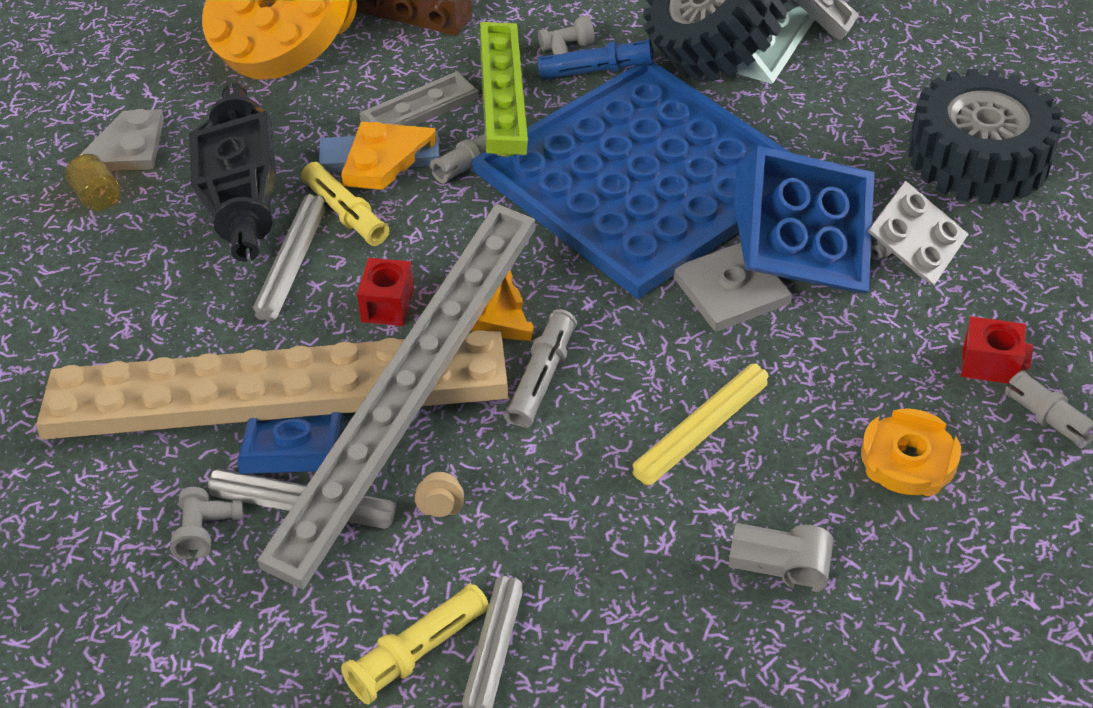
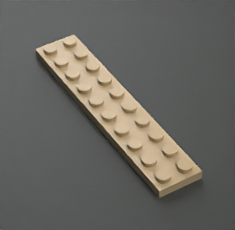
(250, 385)

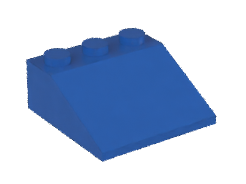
(805, 218)

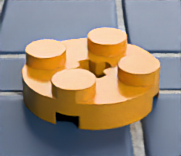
(905, 474)

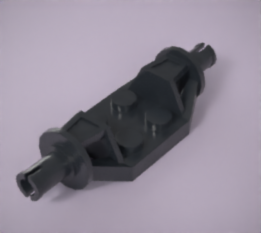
(235, 170)

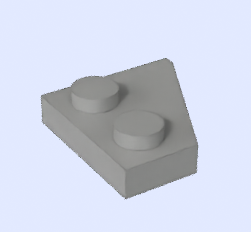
(129, 140)

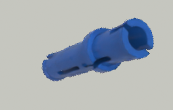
(610, 57)

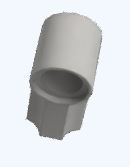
(796, 556)

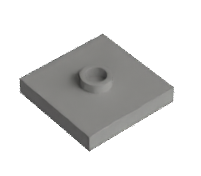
(727, 291)

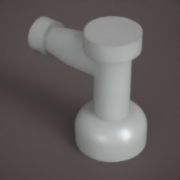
(556, 40)
(198, 508)

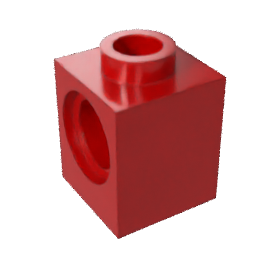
(385, 291)
(995, 350)

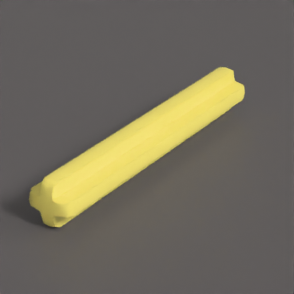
(700, 424)

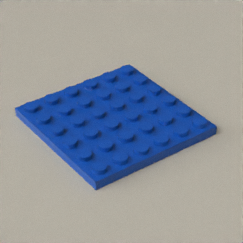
(632, 175)

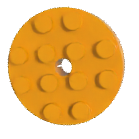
(274, 39)

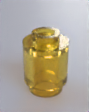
(92, 182)

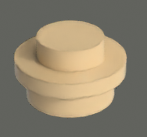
(439, 495)

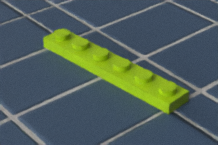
(502, 90)

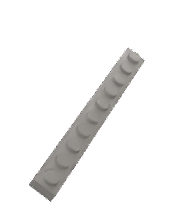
(395, 399)

